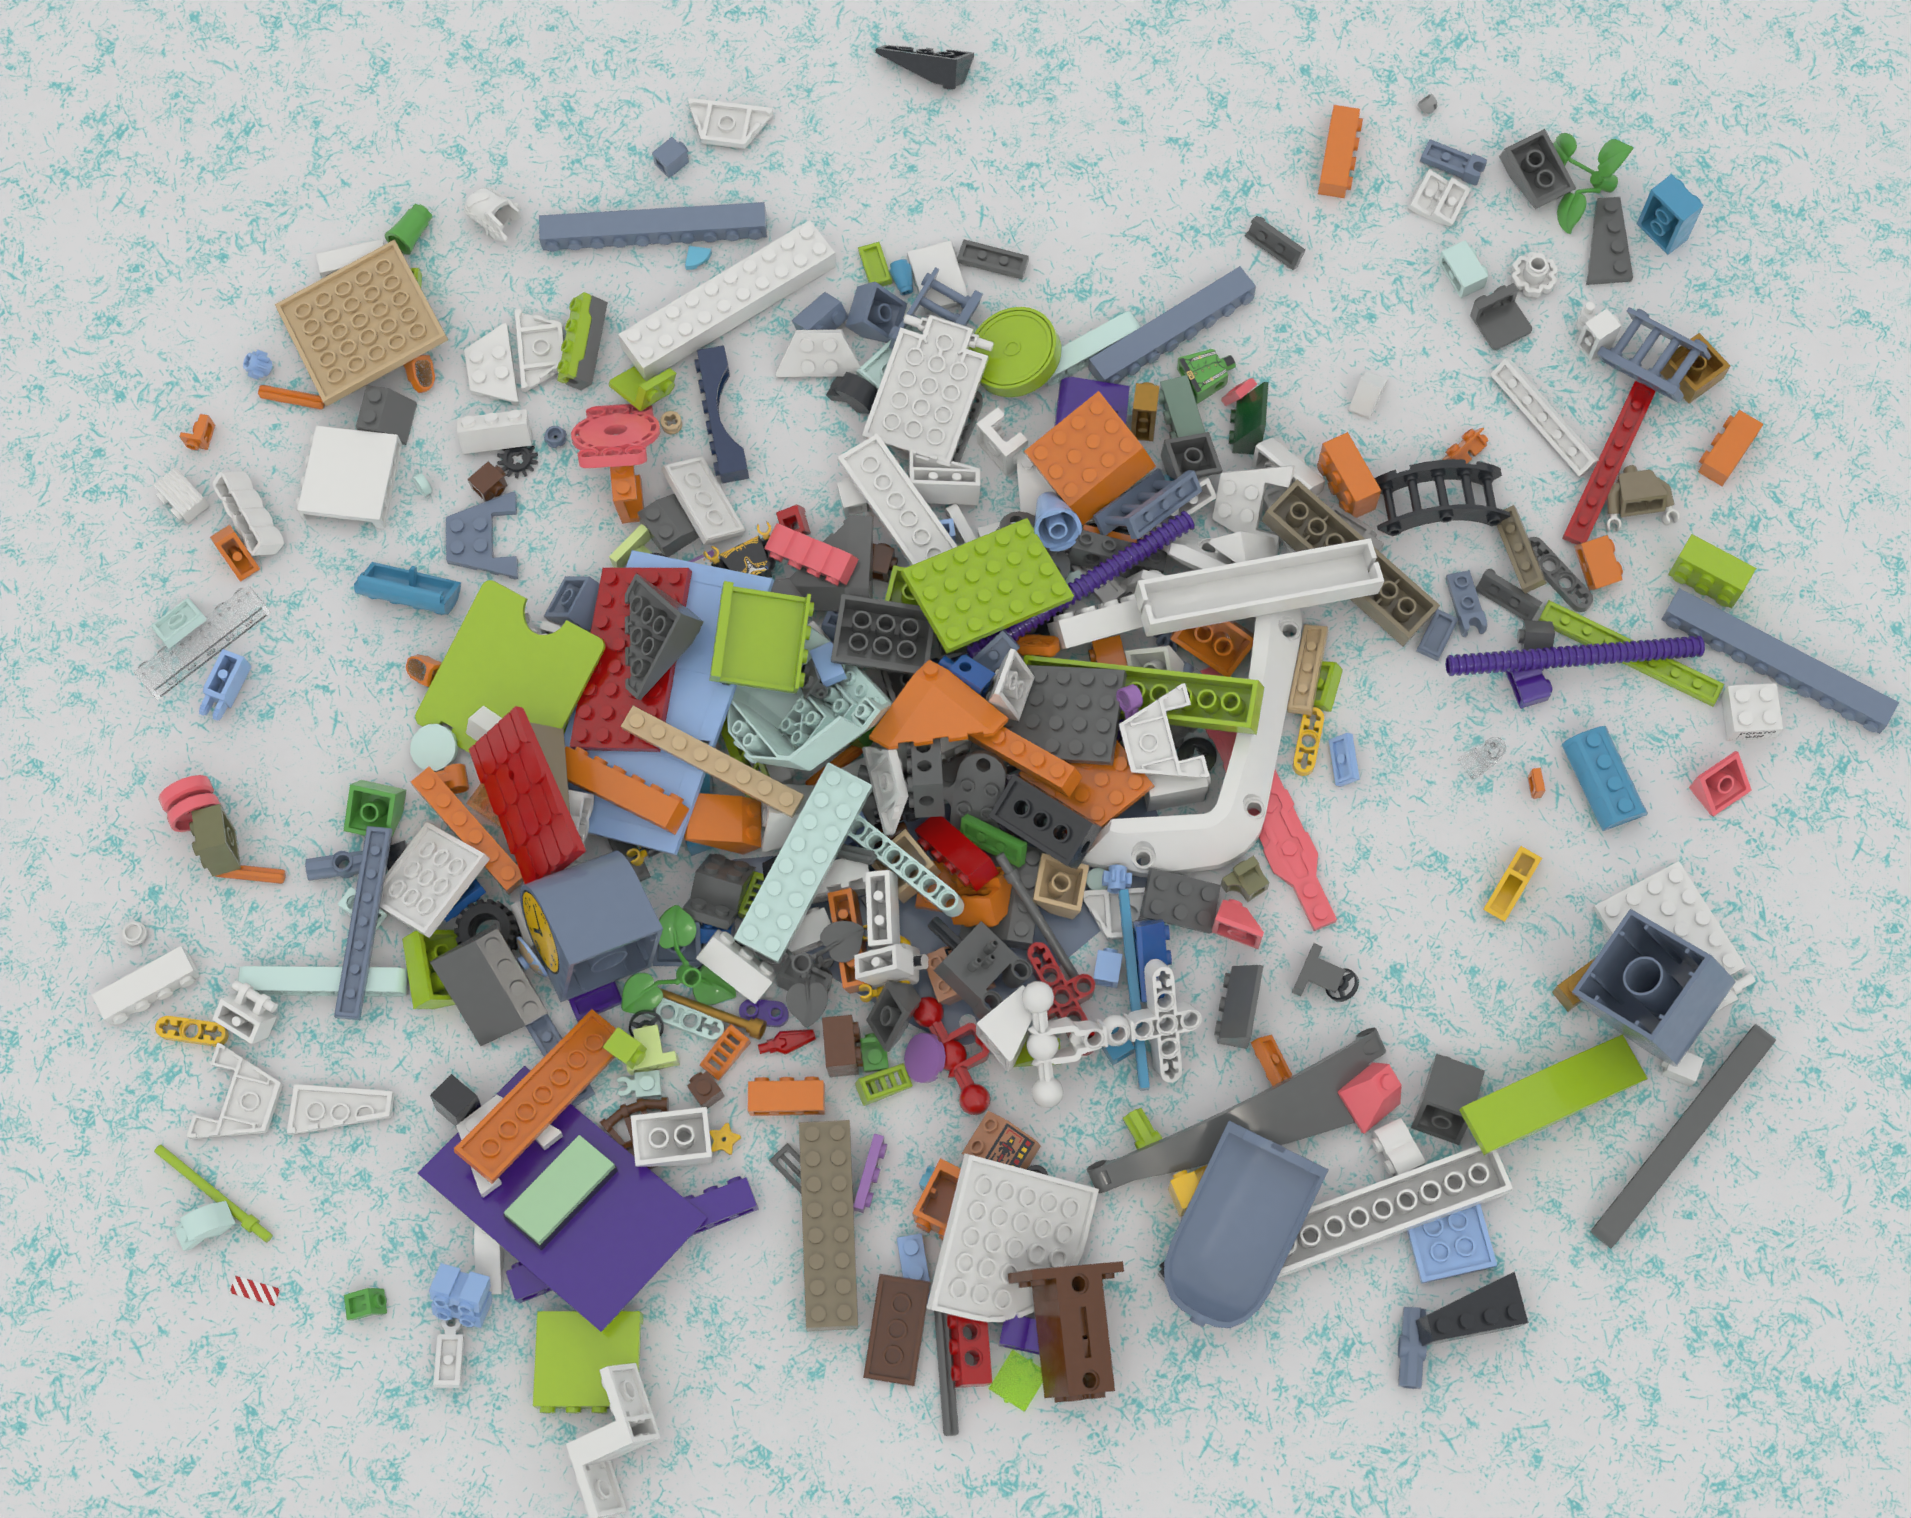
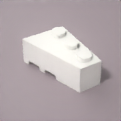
(944, 482)

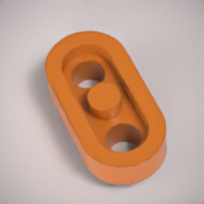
(1038, 645)

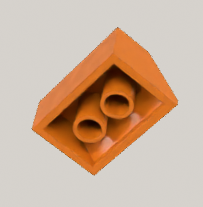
(1217, 645)

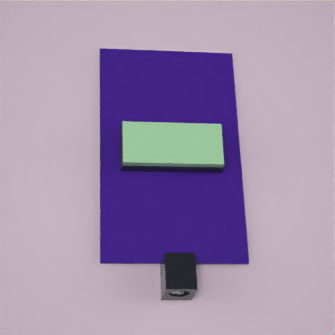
(570, 1211)

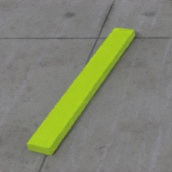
(1666, 671)

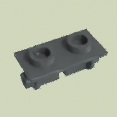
(812, 682)

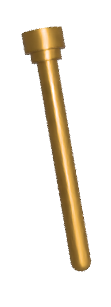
(755, 1027)

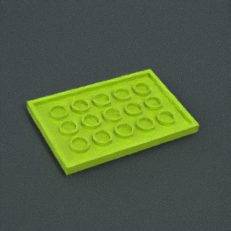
(986, 585)

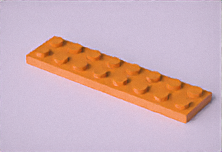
(538, 1098)

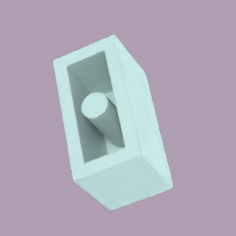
(1463, 268)

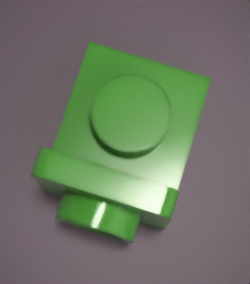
(873, 1054)
(365, 1303)

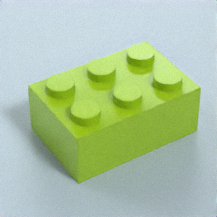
(1712, 571)

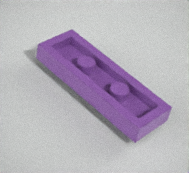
(870, 1173)

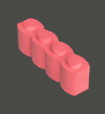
(811, 554)

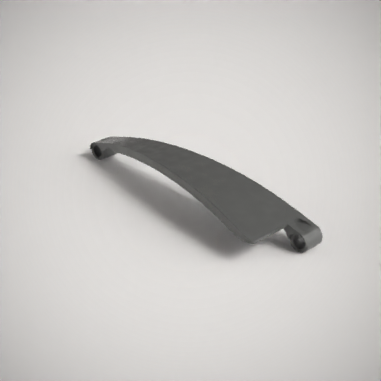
(1283, 1113)

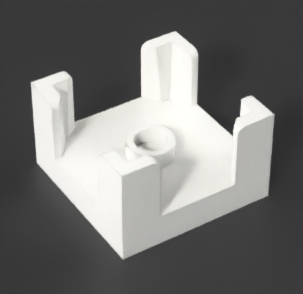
(991, 442)

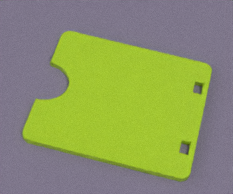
(507, 665)

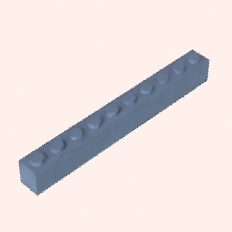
(653, 226)
(1780, 661)

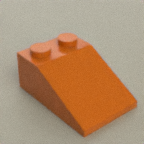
(726, 823)

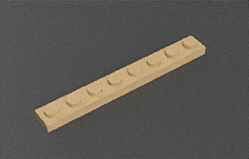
(712, 761)

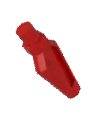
(787, 1041)

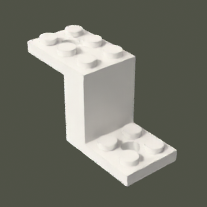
(594, 1451)

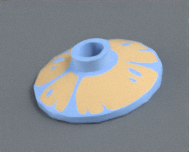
(528, 958)

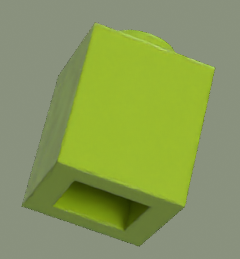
(625, 1048)

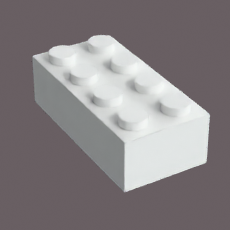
(1095, 624)

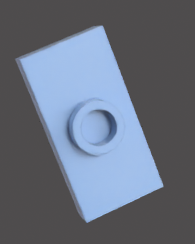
(1344, 759)

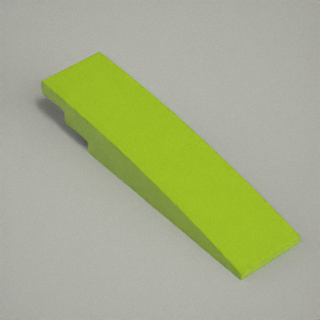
(1552, 1094)

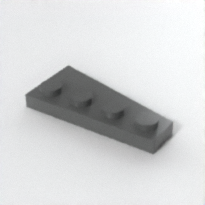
(1609, 245)

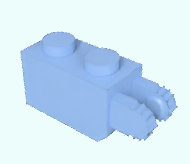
(224, 683)

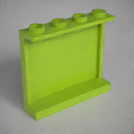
(761, 639)
(573, 1352)

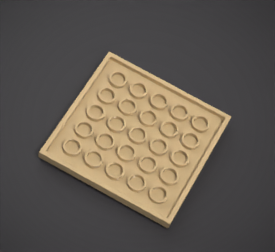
(360, 322)

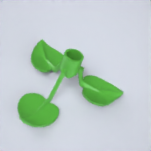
(1610, 158)
(708, 988)

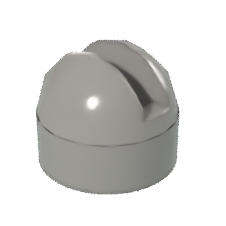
(1428, 104)

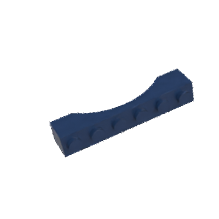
(731, 459)

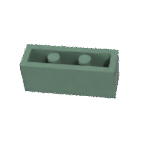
(1180, 407)

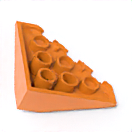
(936, 707)

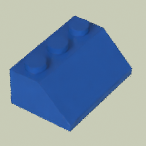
(1150, 944)

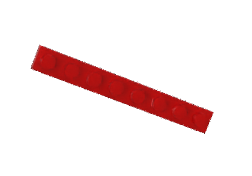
(1609, 464)

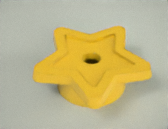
(717, 1136)

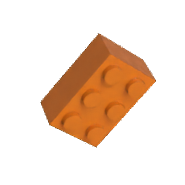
(1348, 476)

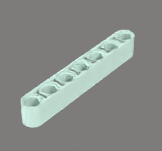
(905, 866)
(320, 980)

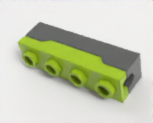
(581, 341)

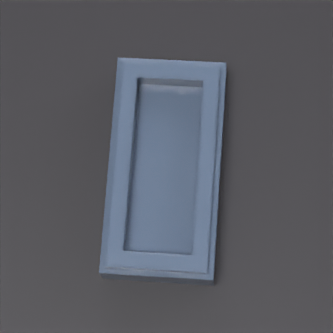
(1437, 634)

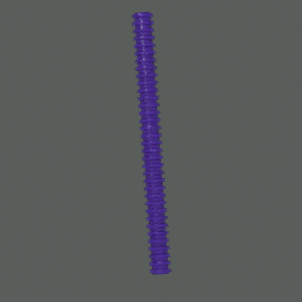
(1101, 574)
(1575, 655)

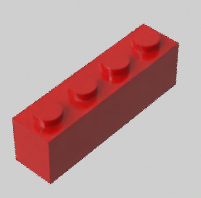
(956, 852)

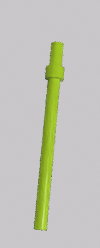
(248, 1222)

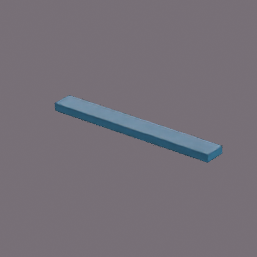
(1133, 985)

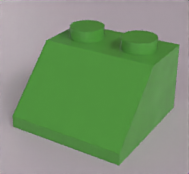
(373, 806)

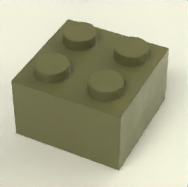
(215, 840)

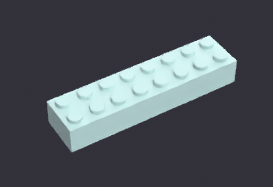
(803, 863)

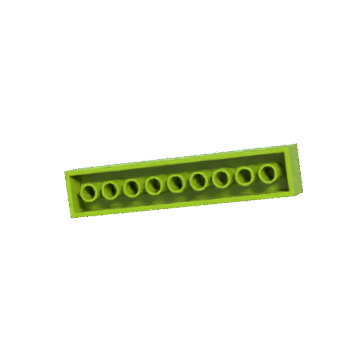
(1215, 700)

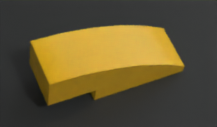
(1512, 883)

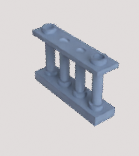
(968, 304)
(1652, 376)
(1147, 503)

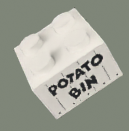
(1752, 712)

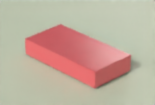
(1238, 391)

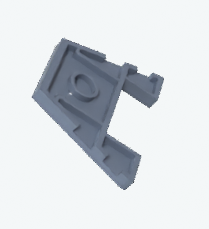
(471, 537)

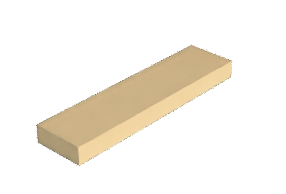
(1307, 669)

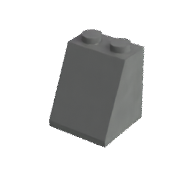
(1446, 1090)

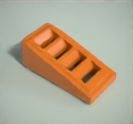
(718, 1047)

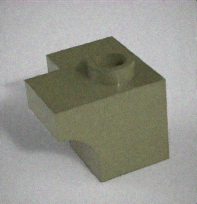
(1246, 879)

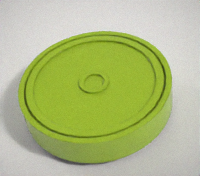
(1022, 354)

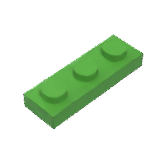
(994, 840)

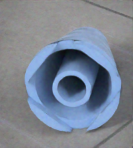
(1056, 522)

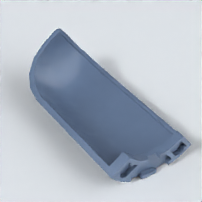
(1239, 1228)

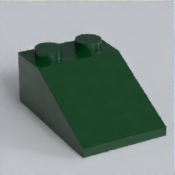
(1249, 420)

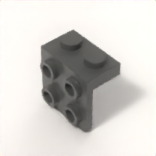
(1500, 317)

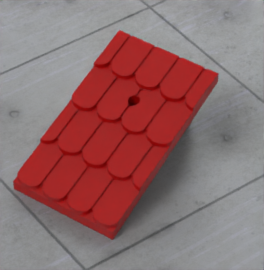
(529, 792)

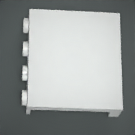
(349, 475)

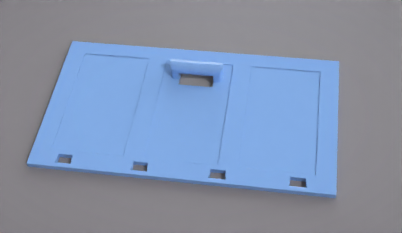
(694, 707)

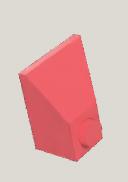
(1237, 924)
(1371, 1095)

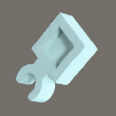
(646, 1085)

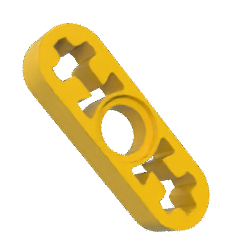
(1298, 756)
(186, 1022)

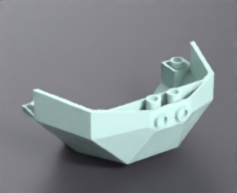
(800, 731)

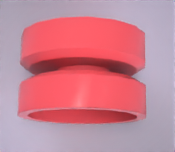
(184, 797)

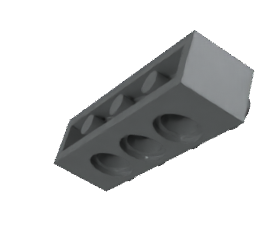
(1096, 548)

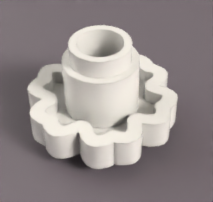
(1534, 274)

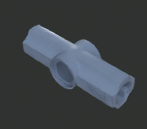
(328, 866)
(1411, 1350)

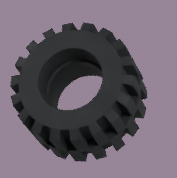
(486, 911)

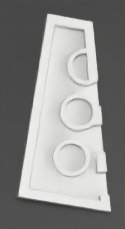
(331, 1107)

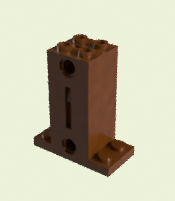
(1072, 1328)

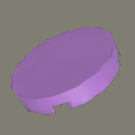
(924, 1058)

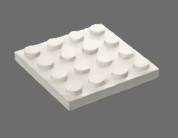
(430, 878)

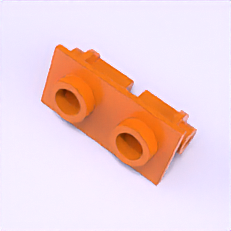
(1471, 442)

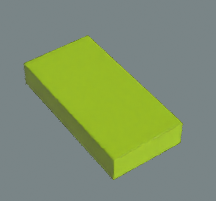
(875, 264)

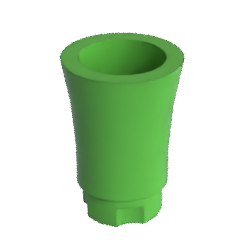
(409, 228)

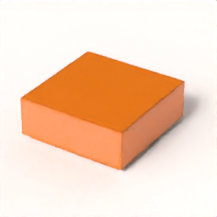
(1536, 783)

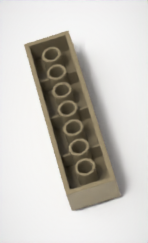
(1310, 524)
(828, 1226)

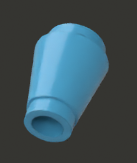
(902, 276)

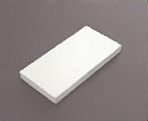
(703, 500)

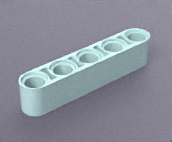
(1077, 353)

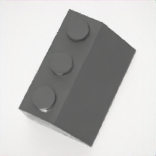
(1239, 1005)

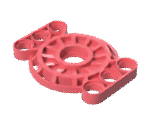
(604, 449)

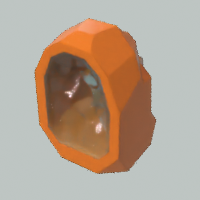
(420, 373)
(422, 669)

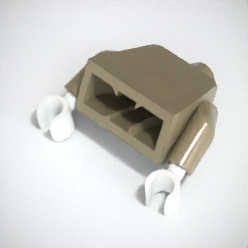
(1639, 494)

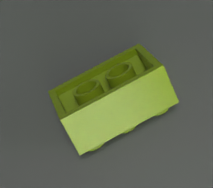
(424, 983)

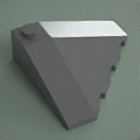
(856, 539)
(658, 634)

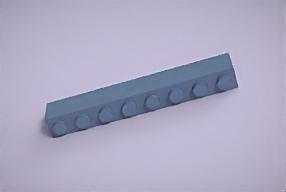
(1173, 327)

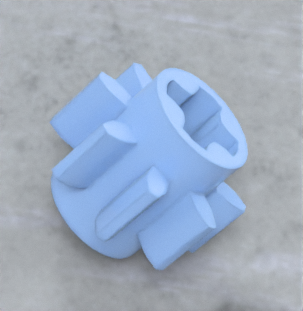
(257, 364)
(1116, 878)

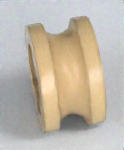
(669, 416)

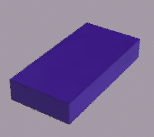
(599, 1000)

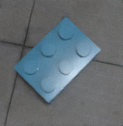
(1670, 214)

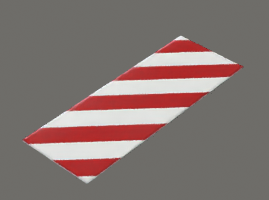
(254, 1290)

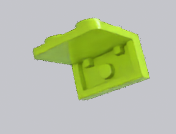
(641, 392)

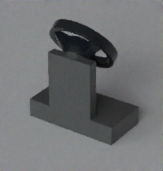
(1326, 976)

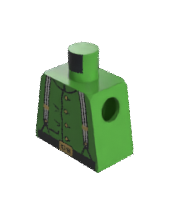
(1205, 372)

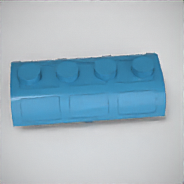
(408, 588)
(1604, 778)

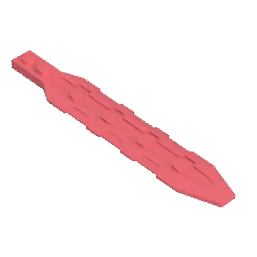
(1284, 839)

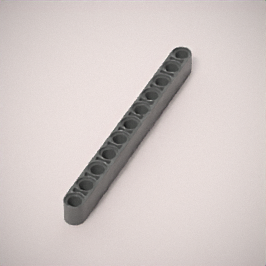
(1682, 1136)

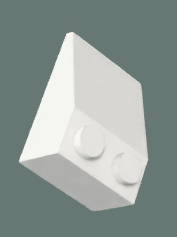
(1011, 686)
(672, 1138)

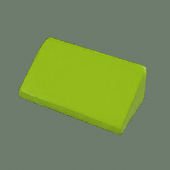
(1327, 685)

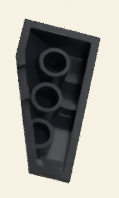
(940, 68)

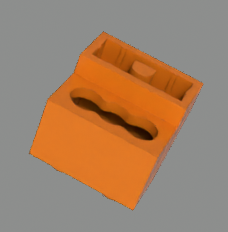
(986, 905)

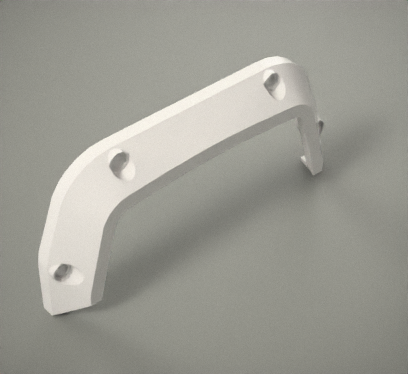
(1228, 831)

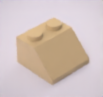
(1059, 887)

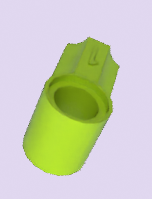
(1141, 1128)

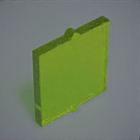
(1017, 1381)

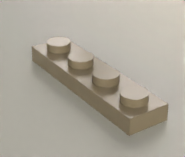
(1521, 551)

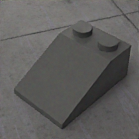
(1537, 169)
(668, 525)

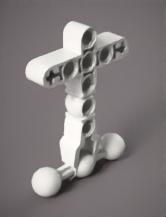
(1044, 1044)

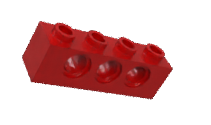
(978, 1346)

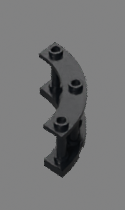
(1438, 471)

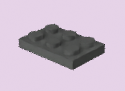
(1180, 900)

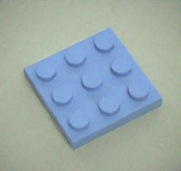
(1452, 1245)

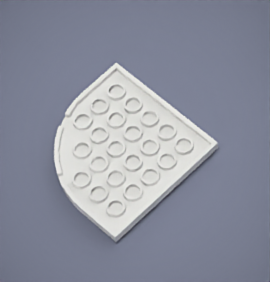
(1003, 1225)

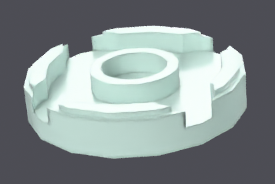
(434, 747)

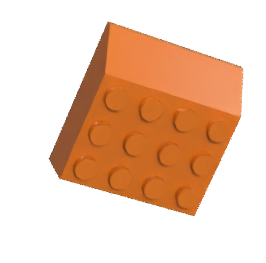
(1090, 457)

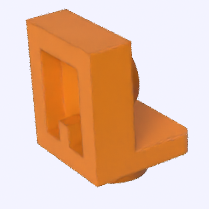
(202, 433)

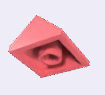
(1721, 784)

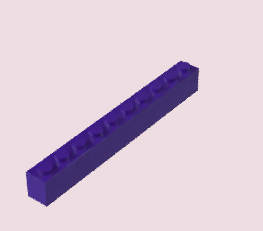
(716, 1203)

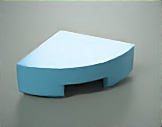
(697, 256)
(925, 1177)

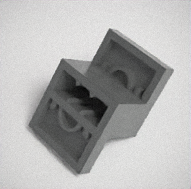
(718, 890)

